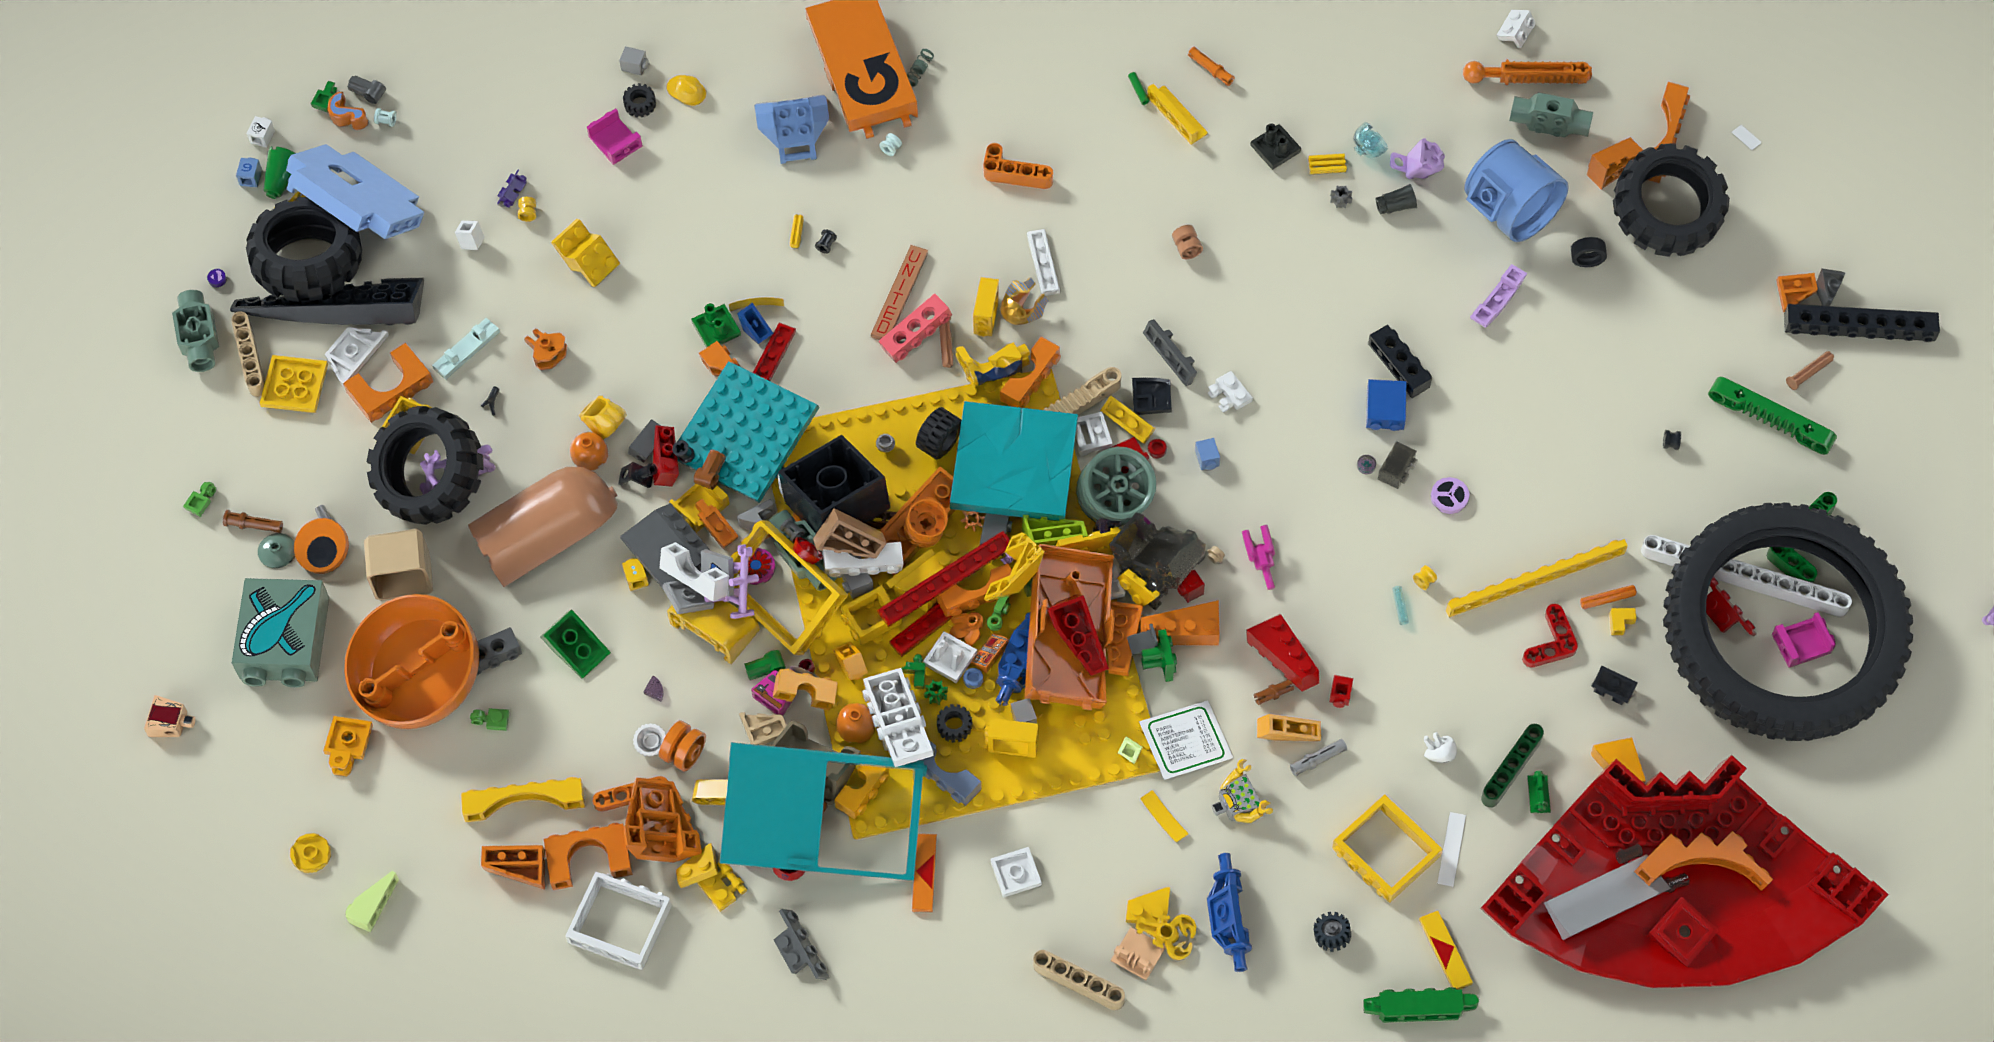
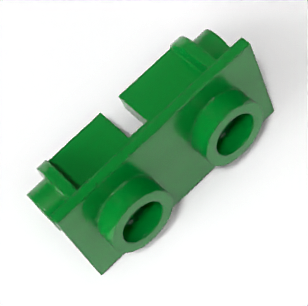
(1538, 793)

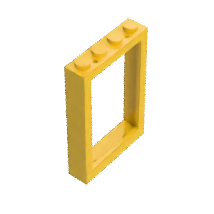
(823, 616)

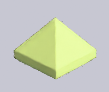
(1130, 749)

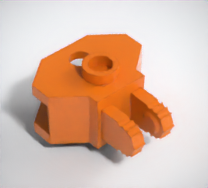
(546, 348)

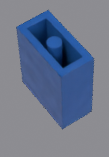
(1386, 404)

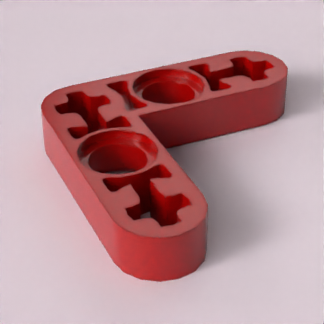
(1557, 645)

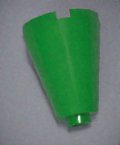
(276, 175)

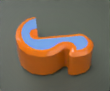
(344, 115)

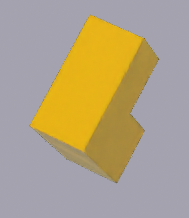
(1619, 618)

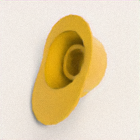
(686, 89)

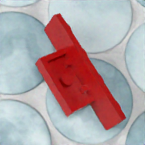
(1723, 612)

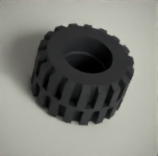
(938, 433)

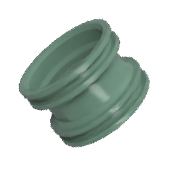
(1139, 471)

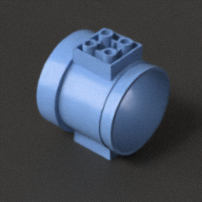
(1515, 190)

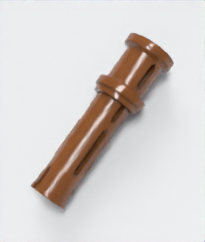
(243, 520)

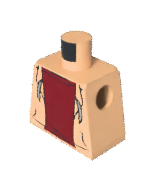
(167, 718)

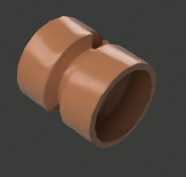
(1187, 242)

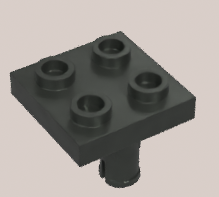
(1275, 146)

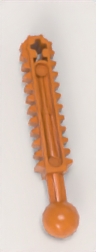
(1530, 72)

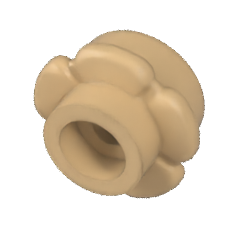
(1215, 554)

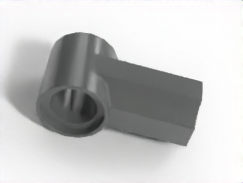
(371, 91)

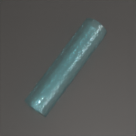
(1400, 605)

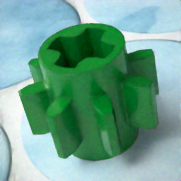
(936, 698)

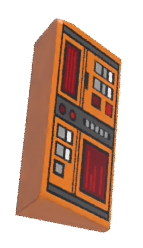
(990, 652)

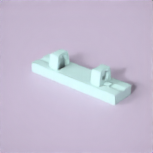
(465, 348)

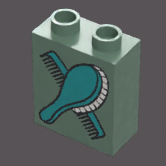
(280, 631)

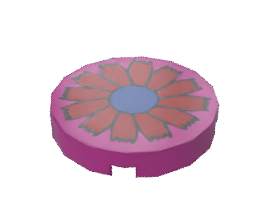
(762, 564)

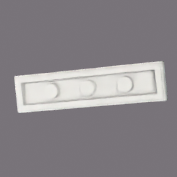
(1043, 262)

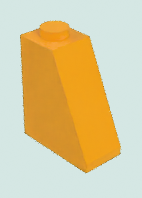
(1622, 750)

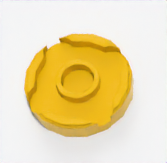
(310, 853)

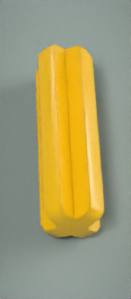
(796, 231)

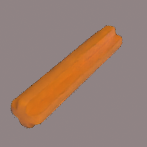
(1607, 597)

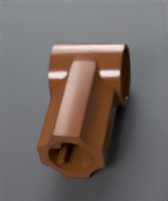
(708, 474)

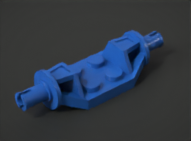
(1014, 663)
(1226, 914)

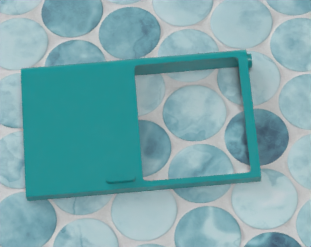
(778, 807)

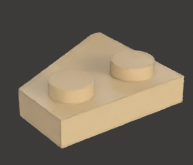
(762, 727)

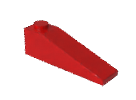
(1076, 628)

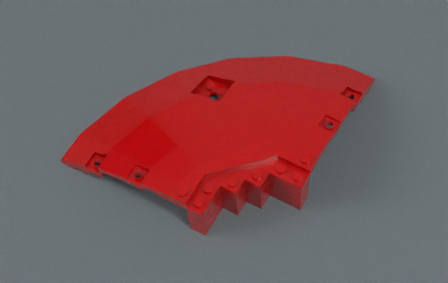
(1731, 922)

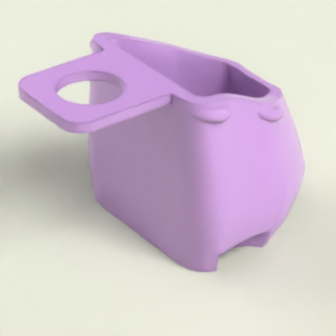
(1421, 161)

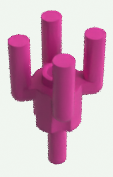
(1261, 554)

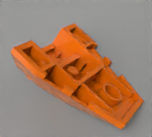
(658, 823)

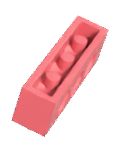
(917, 318)

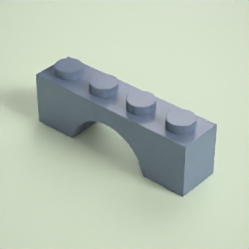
(961, 785)

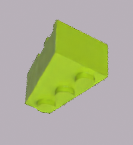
(1050, 531)

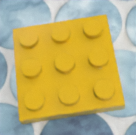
(293, 383)

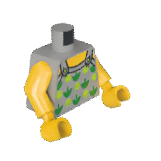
(1239, 797)

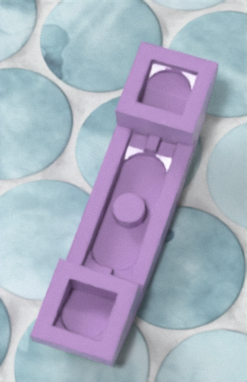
(1499, 296)

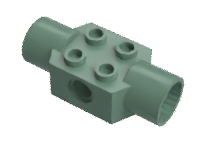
(1551, 115)
(195, 330)
(792, 562)

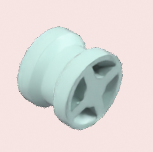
(890, 144)

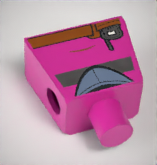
(764, 694)

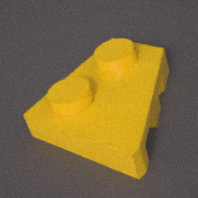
(1136, 587)
(698, 867)
(1148, 906)

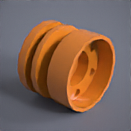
(928, 513)

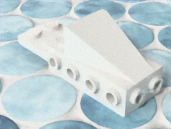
(897, 717)

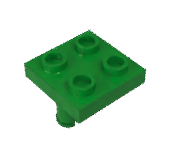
(716, 325)
(1161, 656)

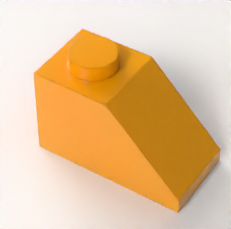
(850, 661)

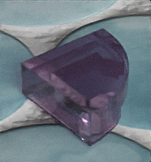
(654, 689)

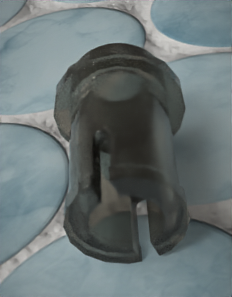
(1628, 854)
(1676, 882)

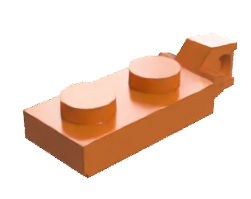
(716, 524)

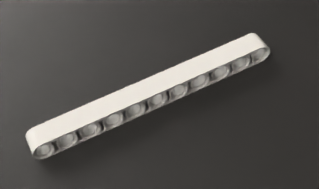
(1756, 574)

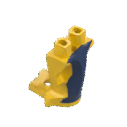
(1001, 364)

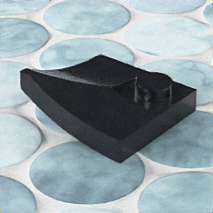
(1151, 395)

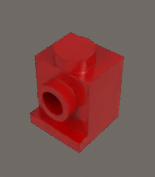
(1341, 685)

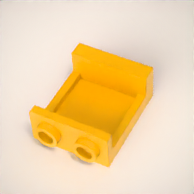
(686, 503)

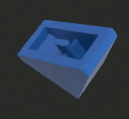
(754, 324)

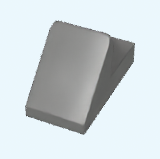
(760, 512)

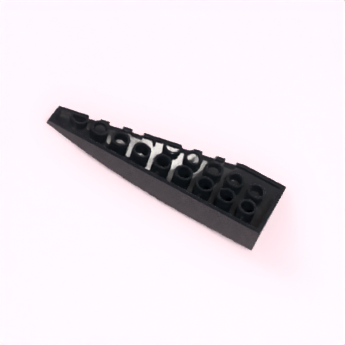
(383, 303)

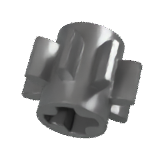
(1341, 196)

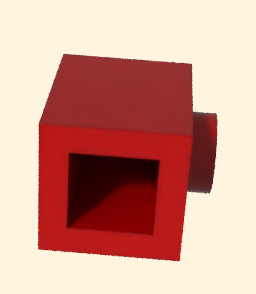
(1191, 587)

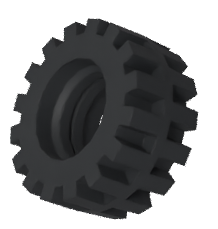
(636, 92)
(954, 712)

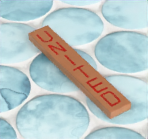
(900, 291)

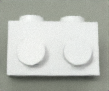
(1517, 27)

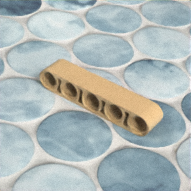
(248, 346)
(1083, 988)

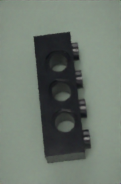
(1400, 369)

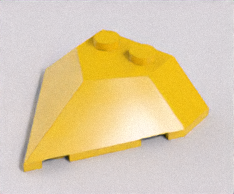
(1028, 559)

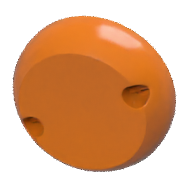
(411, 661)

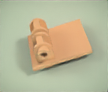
(1137, 954)

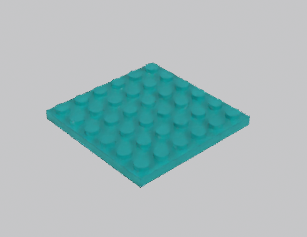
(751, 425)

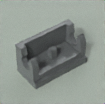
(644, 443)

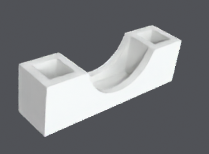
(888, 560)
(678, 563)

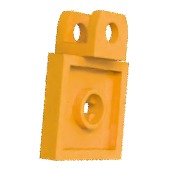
(344, 752)

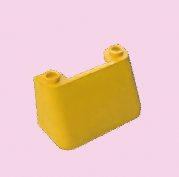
(717, 628)

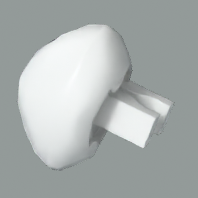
(1442, 750)

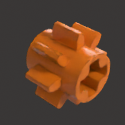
(967, 520)

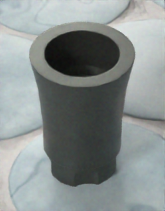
(1397, 200)

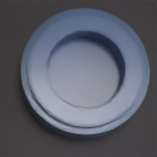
(973, 678)

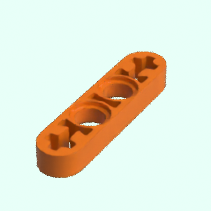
(614, 791)

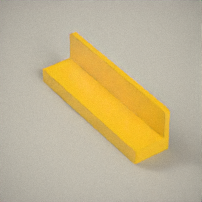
(1176, 113)

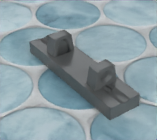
(1169, 352)

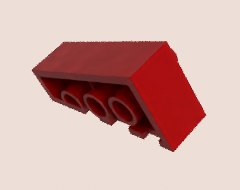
(1282, 648)

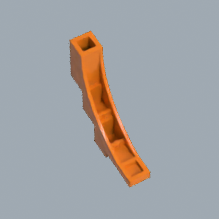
(1702, 850)

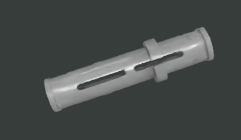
(1310, 761)

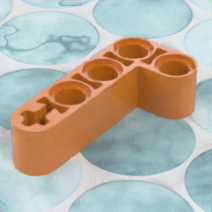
(1039, 175)

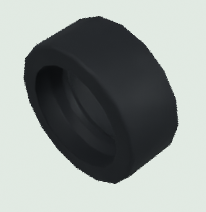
(1588, 244)

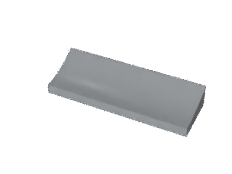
(1602, 899)

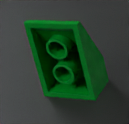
(575, 644)

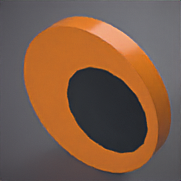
(321, 545)

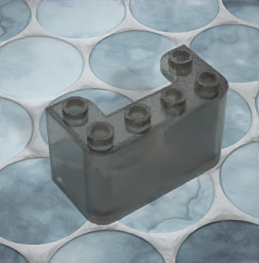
(1155, 553)

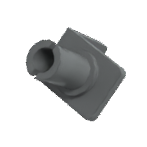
(1142, 641)

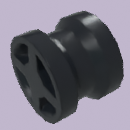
(1672, 439)

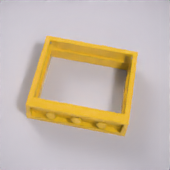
(1409, 827)

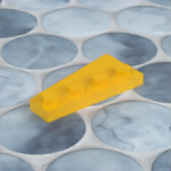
(1094, 542)

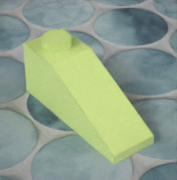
(369, 905)

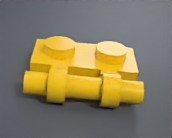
(717, 890)

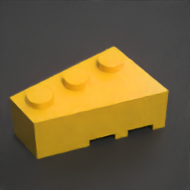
(923, 572)

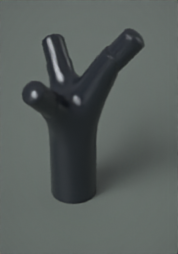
(491, 399)

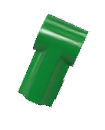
(764, 666)

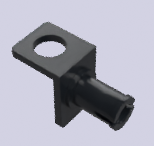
(638, 474)

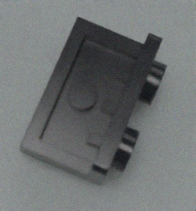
(1614, 684)

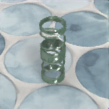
(919, 67)

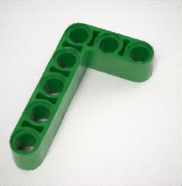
(1802, 566)

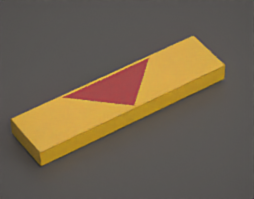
(1445, 950)

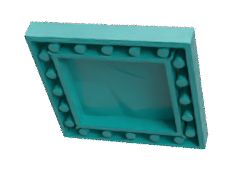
(1013, 461)

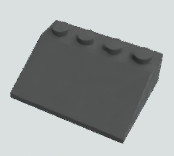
(659, 530)

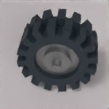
(1332, 931)

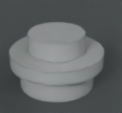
(885, 443)

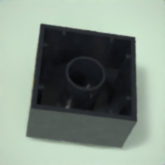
(831, 479)

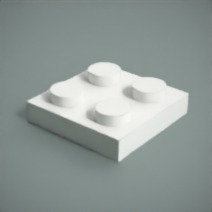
(1016, 872)

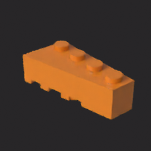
(1187, 625)

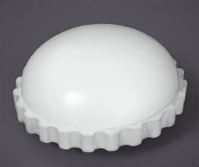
(649, 739)

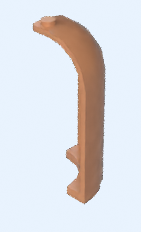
(543, 521)

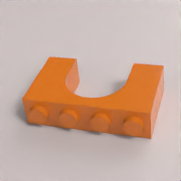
(376, 403)
(561, 848)

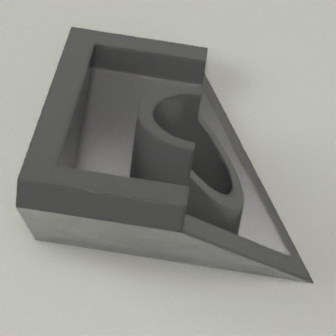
(1828, 285)

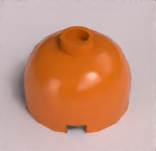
(589, 450)
(855, 723)

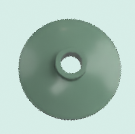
(276, 557)

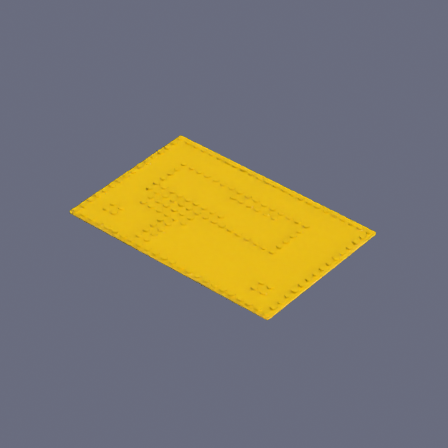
(1074, 744)

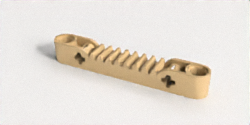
(1090, 394)

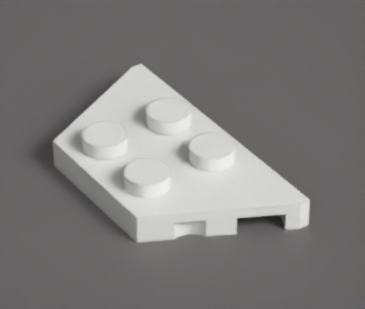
(353, 351)

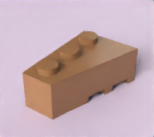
(849, 535)

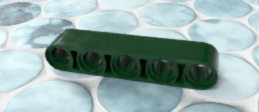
(1508, 773)

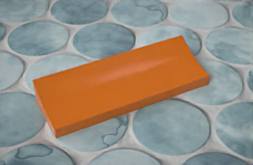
(938, 488)

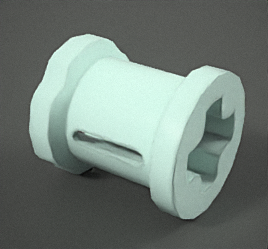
(385, 117)

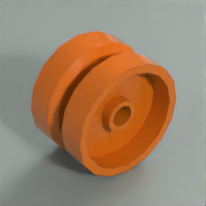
(682, 745)

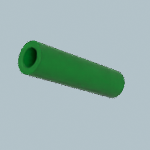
(1138, 88)

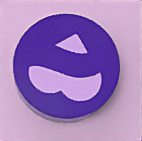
(216, 278)

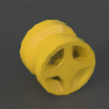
(1424, 577)

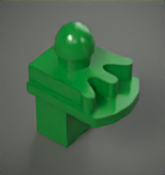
(917, 668)

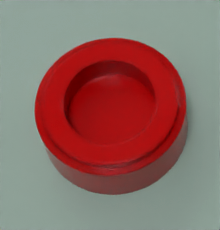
(1157, 448)

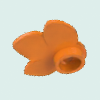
(965, 629)

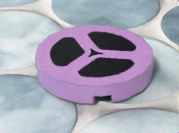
(1450, 495)

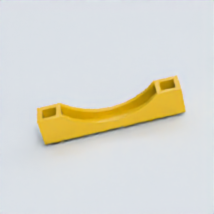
(483, 803)

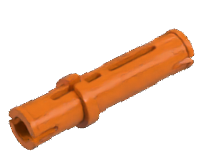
(1216, 70)

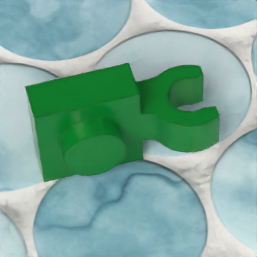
(322, 98)

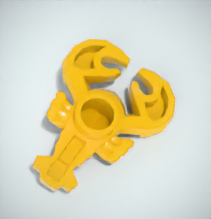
(1168, 933)

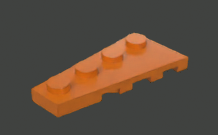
(1126, 623)

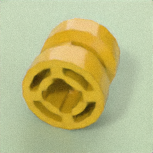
(526, 211)

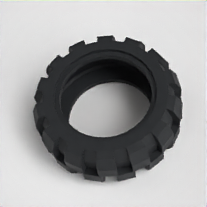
(1688, 167)
(305, 277)
(391, 453)

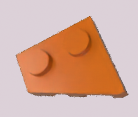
(1796, 288)

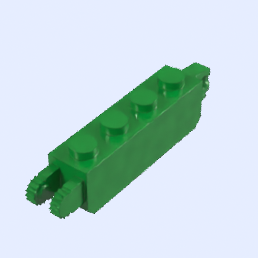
(1420, 1005)

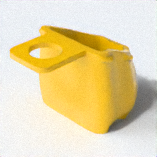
(603, 416)

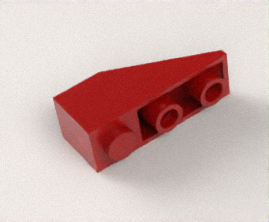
(664, 457)

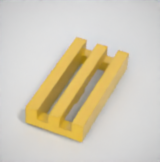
(1326, 161)

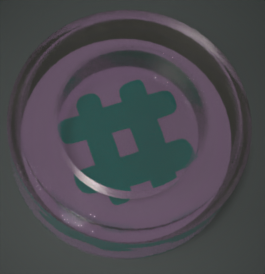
(1366, 464)

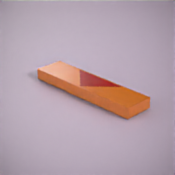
(924, 873)

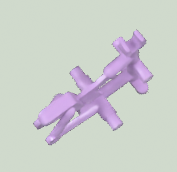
(432, 463)
(740, 594)

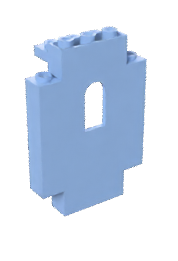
(373, 203)

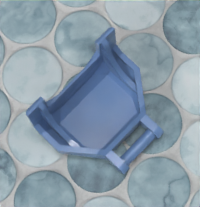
(793, 124)

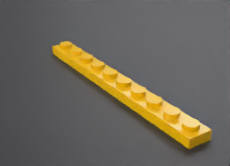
(1542, 575)

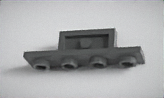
(797, 948)

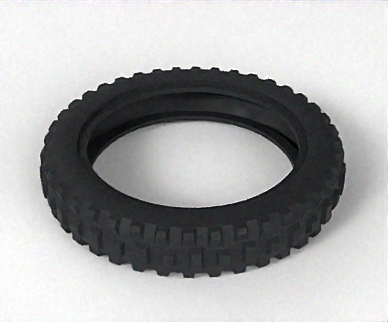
(1839, 546)

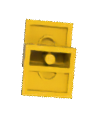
(585, 252)

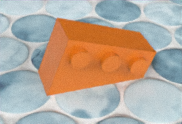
(1610, 162)
(516, 862)

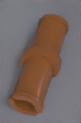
(1273, 691)

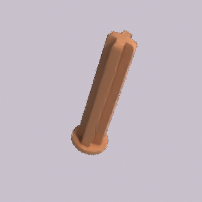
(946, 344)
(1808, 371)

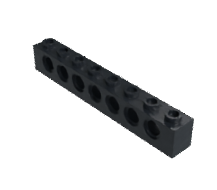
(1870, 318)

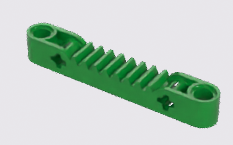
(1816, 438)

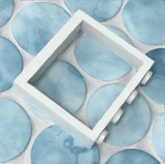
(608, 950)

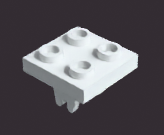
(950, 657)

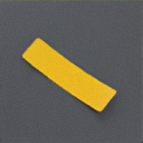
(756, 301)
(1163, 816)

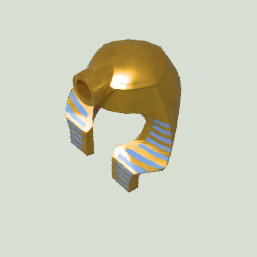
(1012, 304)

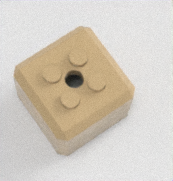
(398, 564)

